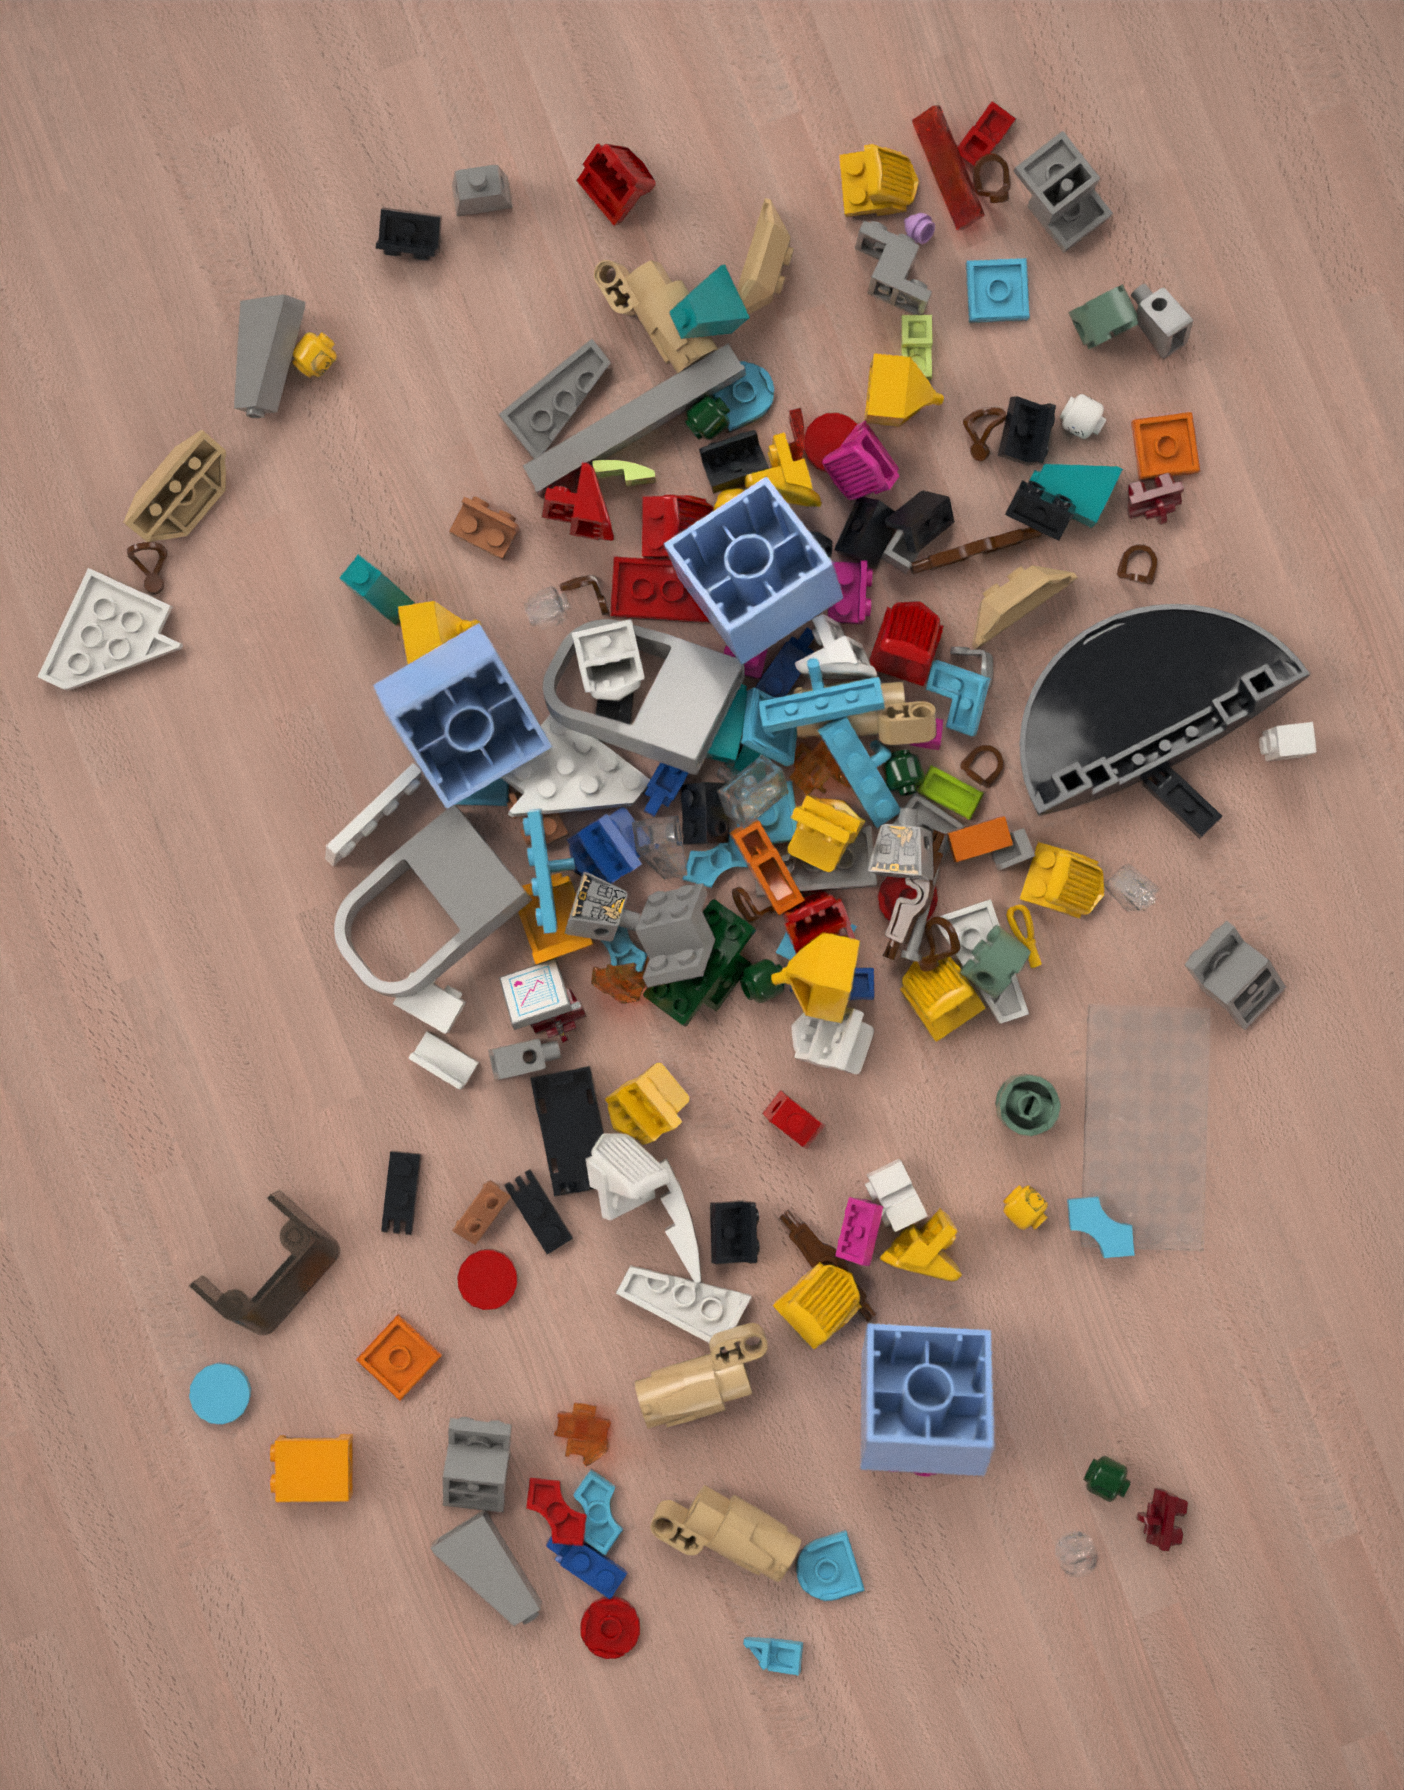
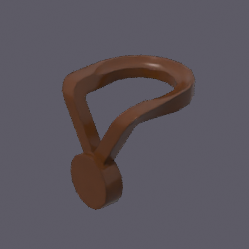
(1002, 194)
(979, 449)
(1122, 569)
(584, 581)
(153, 582)
(974, 776)
(742, 909)
(931, 962)

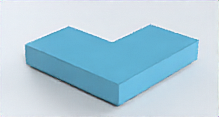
(967, 693)

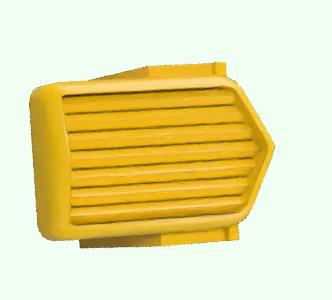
(877, 181)
(787, 476)
(823, 831)
(1063, 881)
(940, 997)
(647, 1104)
(922, 1249)
(820, 1303)

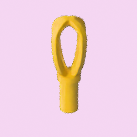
(1033, 959)

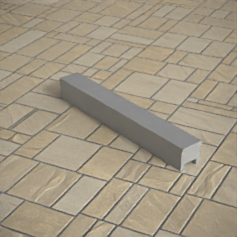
(635, 419)

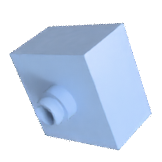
(754, 570)
(462, 710)
(926, 1400)

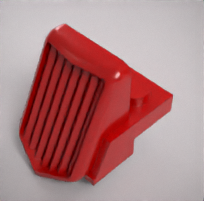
(615, 180)
(583, 509)
(666, 518)
(907, 641)
(816, 916)

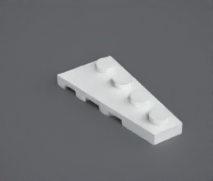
(368, 818)

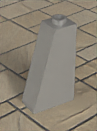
(265, 351)
(489, 1567)

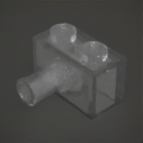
(751, 790)

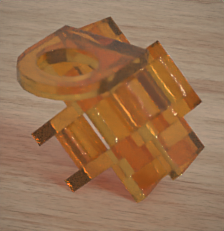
(814, 757)
(620, 981)
(587, 1428)

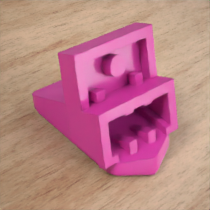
(861, 464)

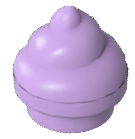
(919, 227)

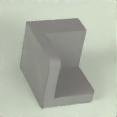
(897, 553)
(1014, 854)

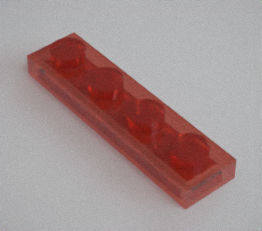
(948, 167)

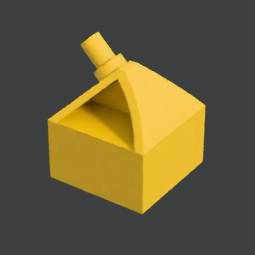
(897, 390)
(428, 627)
(822, 976)

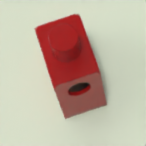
(793, 1119)

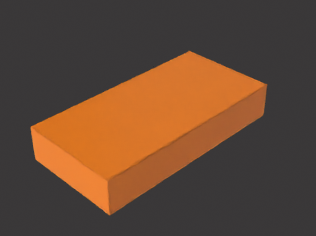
(979, 839)

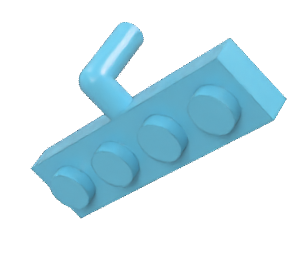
(821, 703)
(861, 769)
(542, 883)

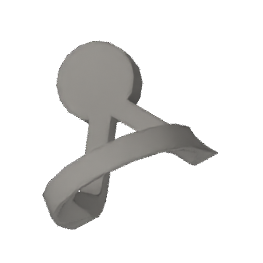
(987, 660)

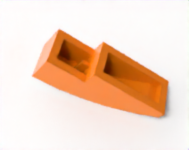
(767, 866)

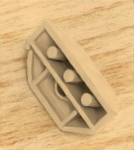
(765, 260)
(179, 490)
(1016, 599)

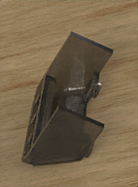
(311, 1256)

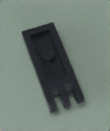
(1183, 802)
(401, 1191)
(539, 1213)

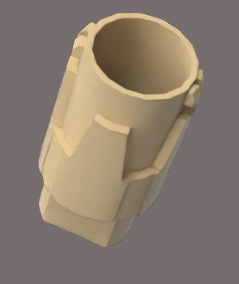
(651, 299)
(895, 724)
(702, 1383)
(730, 1529)

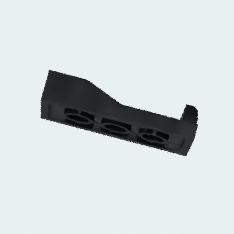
(569, 1125)

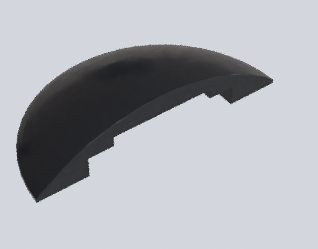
(1145, 697)

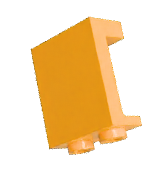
(554, 944)
(312, 1469)

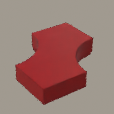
(566, 1524)

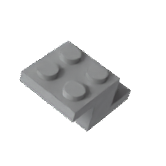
(1063, 191)
(896, 259)
(675, 935)
(1235, 975)
(476, 1464)

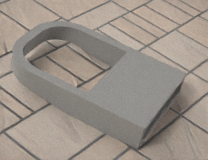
(680, 709)
(461, 876)

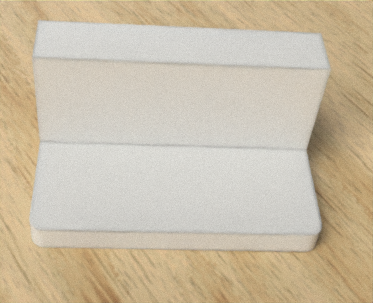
(444, 1060)

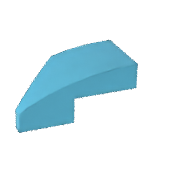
(776, 1654)

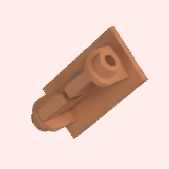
(481, 1212)

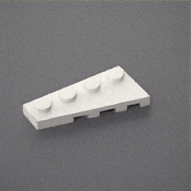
(971, 926)
(691, 1306)

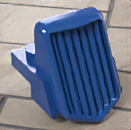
(606, 847)

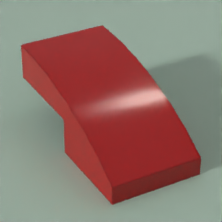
(986, 133)

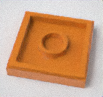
(1165, 445)
(399, 1357)

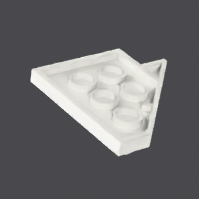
(106, 633)
(574, 776)

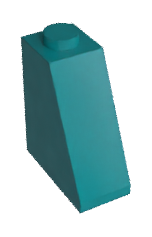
(710, 308)
(1083, 484)
(375, 588)
(728, 738)

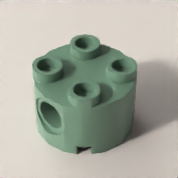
(1104, 314)
(995, 961)
(1027, 1104)

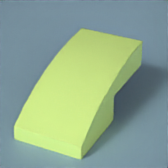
(917, 341)
(634, 473)

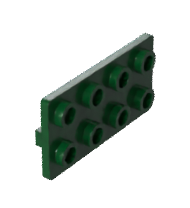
(722, 972)

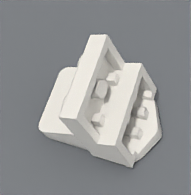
(840, 656)
(609, 660)
(832, 1043)
(623, 1174)

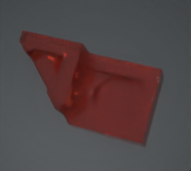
(797, 426)

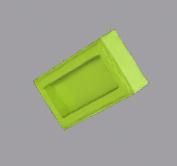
(950, 792)

